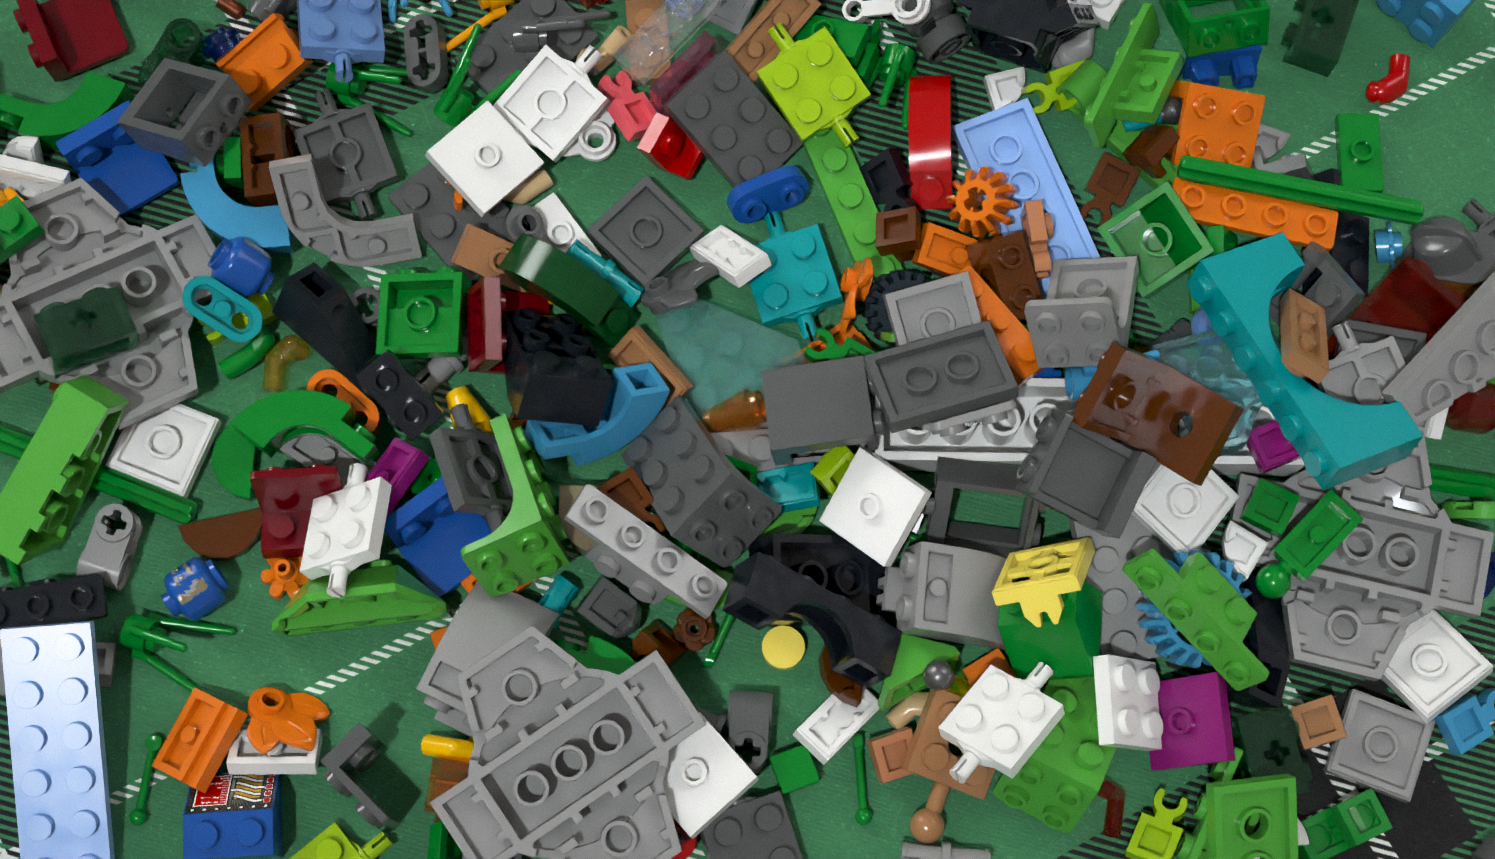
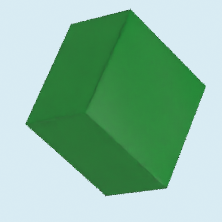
(794, 770)

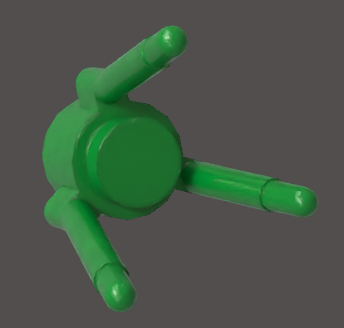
(894, 69)
(362, 74)
(455, 101)
(147, 635)

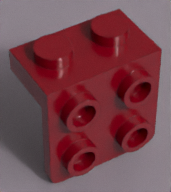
(71, 34)

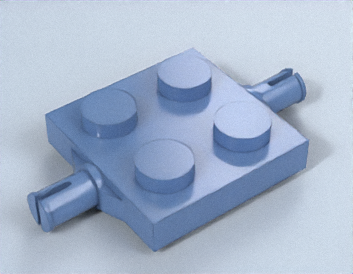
(341, 33)

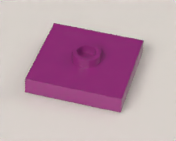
(1194, 723)

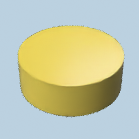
(783, 647)

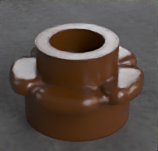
(693, 641)

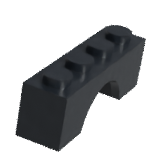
(857, 642)

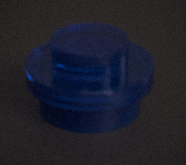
(220, 43)

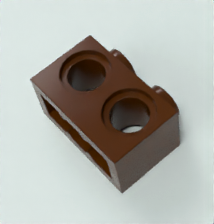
(264, 140)

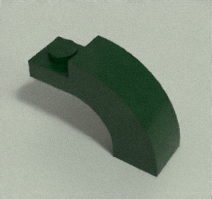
(569, 286)

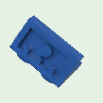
(116, 163)
(433, 536)

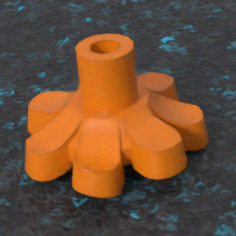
(283, 581)

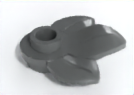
(677, 287)

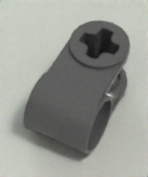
(750, 724)

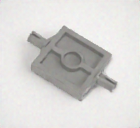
(1361, 369)

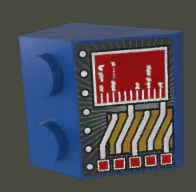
(235, 818)

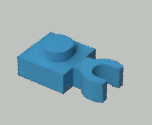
(1467, 721)

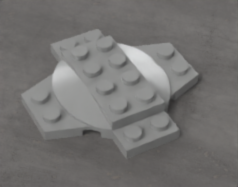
(93, 248)
(1383, 574)
(566, 756)

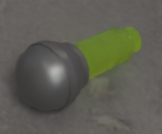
(940, 676)

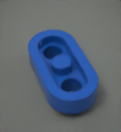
(767, 193)

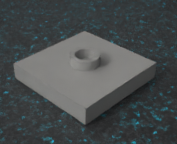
(1381, 747)

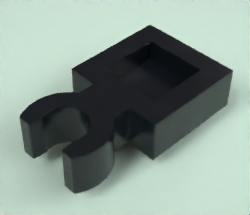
(888, 180)

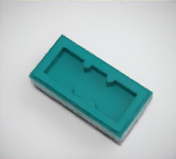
(791, 486)

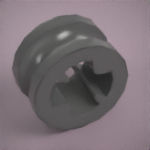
(370, 295)

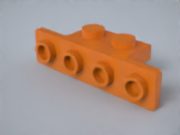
(1258, 214)

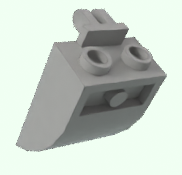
(944, 594)
(474, 632)

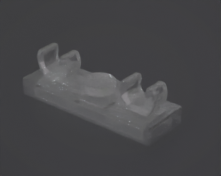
(663, 36)

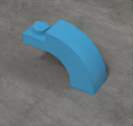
(630, 408)

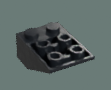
(553, 369)

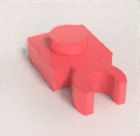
(628, 110)

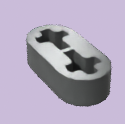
(434, 53)

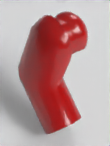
(1394, 84)

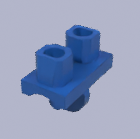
(1238, 63)

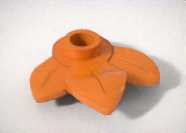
(856, 285)
(288, 721)

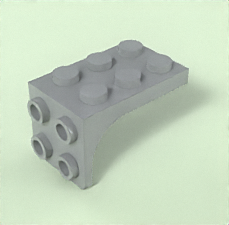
(935, 310)
(1083, 311)

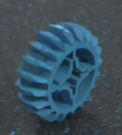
(1164, 632)

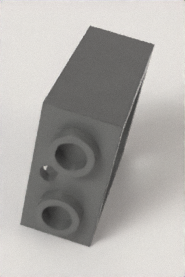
(163, 98)
(982, 477)

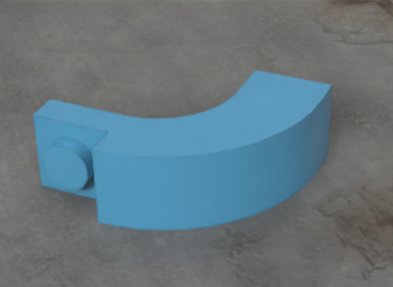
(230, 219)

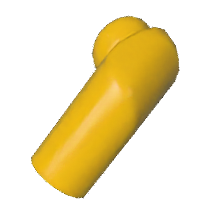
(447, 747)

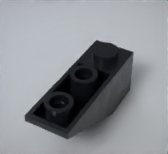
(325, 319)
(1269, 646)

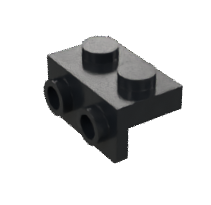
(398, 393)

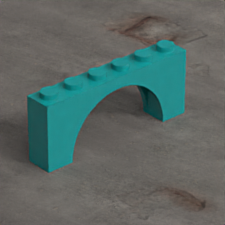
(1329, 434)

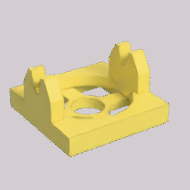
(1051, 571)

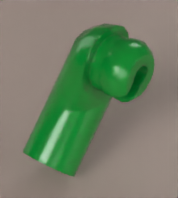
(248, 355)

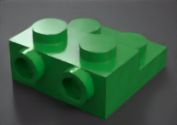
(422, 313)

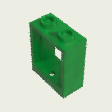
(1212, 32)

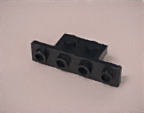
(1350, 242)
(54, 602)

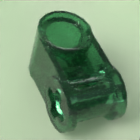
(169, 48)

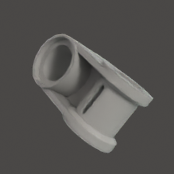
(109, 550)

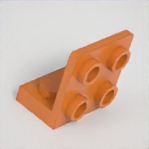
(1217, 123)

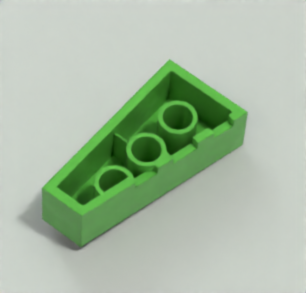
(57, 468)

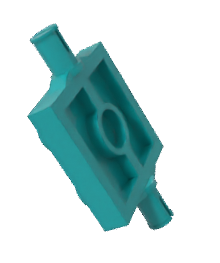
(798, 280)

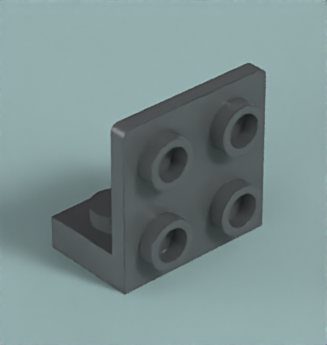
(351, 754)

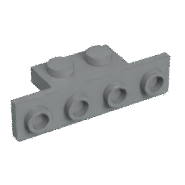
(641, 556)

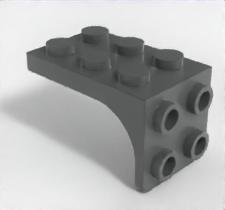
(697, 487)

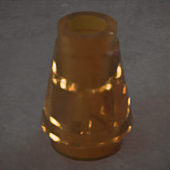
(737, 413)

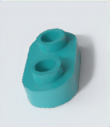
(222, 308)

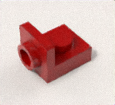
(670, 148)

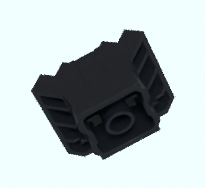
(1025, 29)

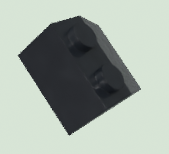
(831, 563)

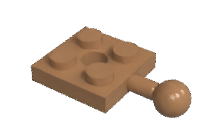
(932, 759)

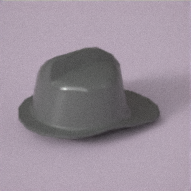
(1453, 251)

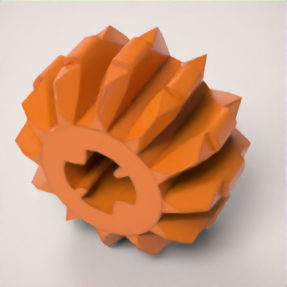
(994, 207)

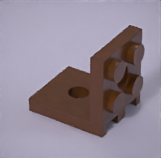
(1142, 405)

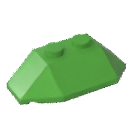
(373, 598)

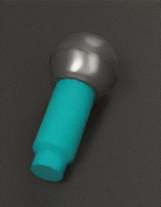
(1169, 115)

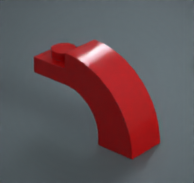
(930, 140)

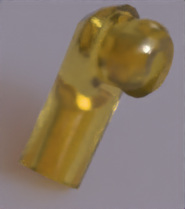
(278, 358)

